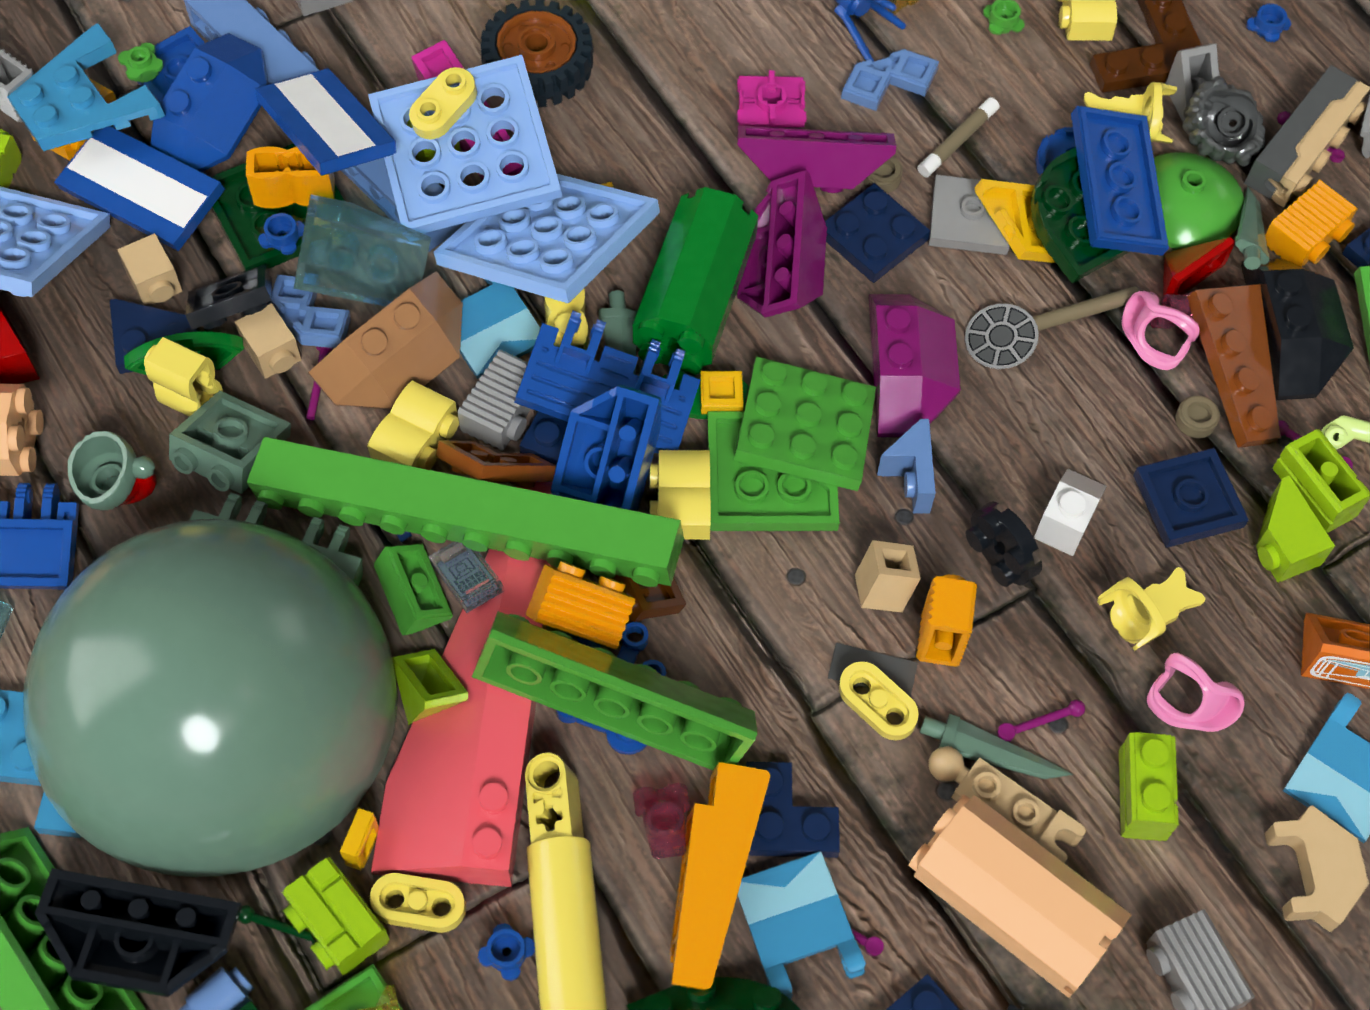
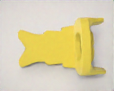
(1144, 104)
(1144, 613)

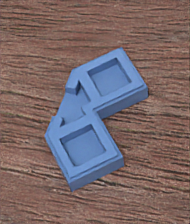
(902, 69)
(307, 323)

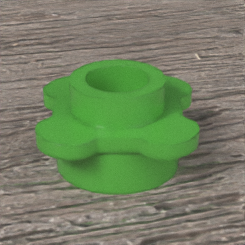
(1004, 17)
(141, 63)

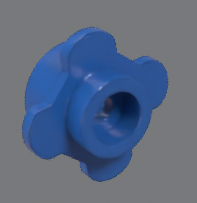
(1269, 22)
(278, 225)
(502, 938)

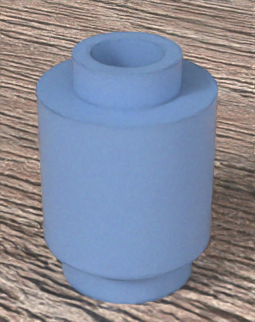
(220, 992)

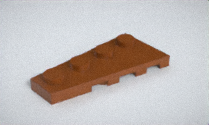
(1239, 359)

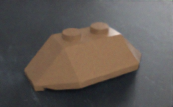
(400, 344)

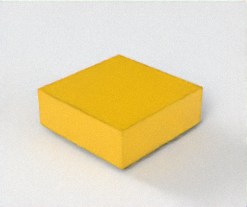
(721, 391)
(360, 839)

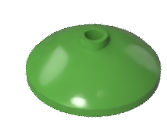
(1197, 199)

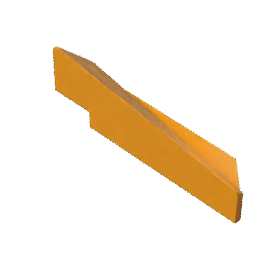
(712, 870)

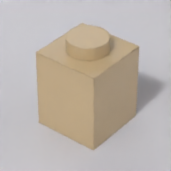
(150, 270)
(268, 341)
(887, 576)

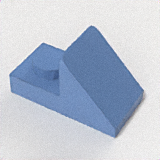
(912, 459)

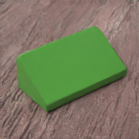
(411, 588)

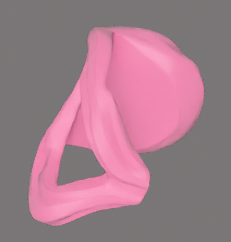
(1139, 312)
(1220, 703)

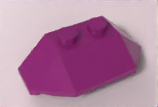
(831, 157)
(788, 250)
(911, 362)

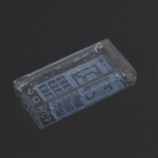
(466, 575)

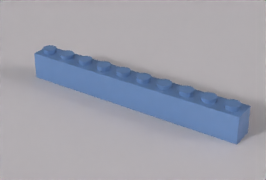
(285, 62)

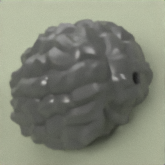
(1209, 119)

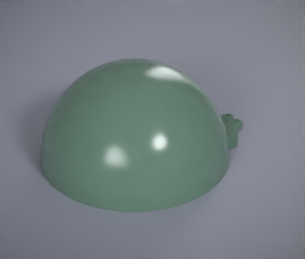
(211, 695)

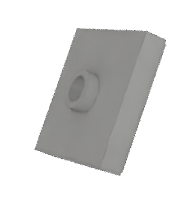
(961, 218)

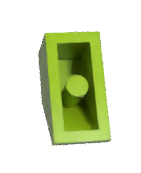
(1291, 534)

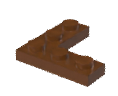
(1151, 63)

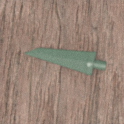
(1251, 233)
(619, 324)
(977, 743)

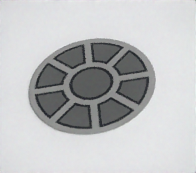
(1001, 336)

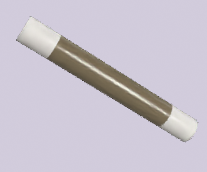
(958, 137)

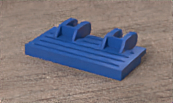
(569, 376)
(38, 550)

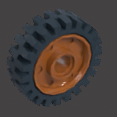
(552, 43)

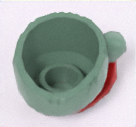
(108, 472)

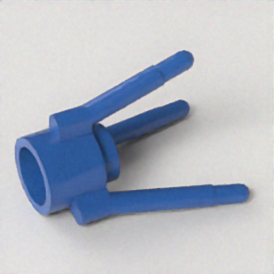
(859, 8)

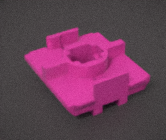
(771, 101)

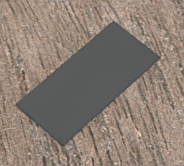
(899, 670)

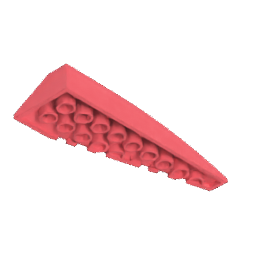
(461, 772)

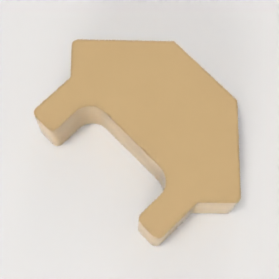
(1328, 865)

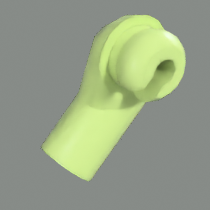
(1345, 429)

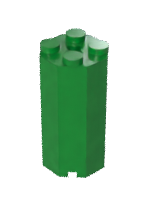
(696, 278)

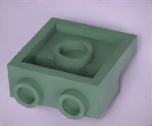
(224, 440)

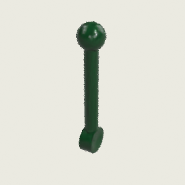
(248, 915)

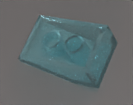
(358, 253)

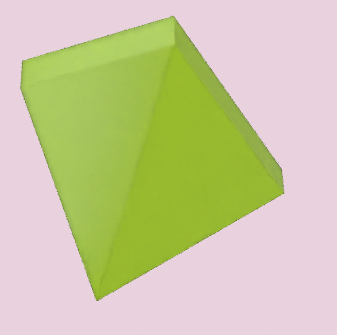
(426, 684)

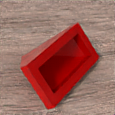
(1193, 264)

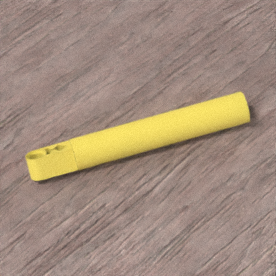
(562, 892)

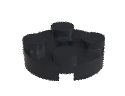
(1005, 544)

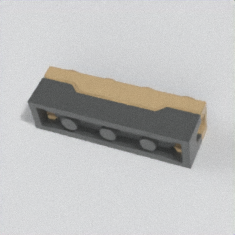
(1307, 135)

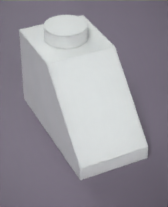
(1069, 512)

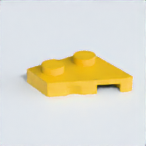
(1011, 211)

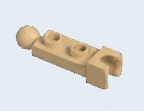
(1008, 799)

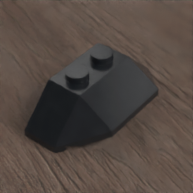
(1303, 327)
(133, 932)

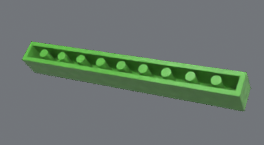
(467, 511)

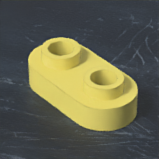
(446, 101)
(881, 700)
(420, 899)

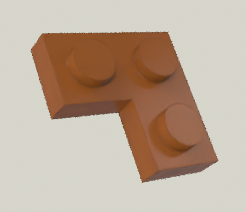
(486, 465)

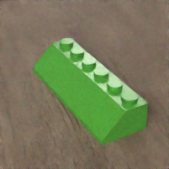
(614, 693)
(29, 965)

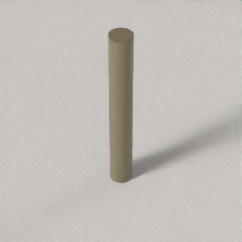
(1084, 309)

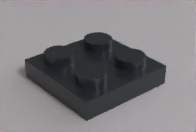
(239, 293)

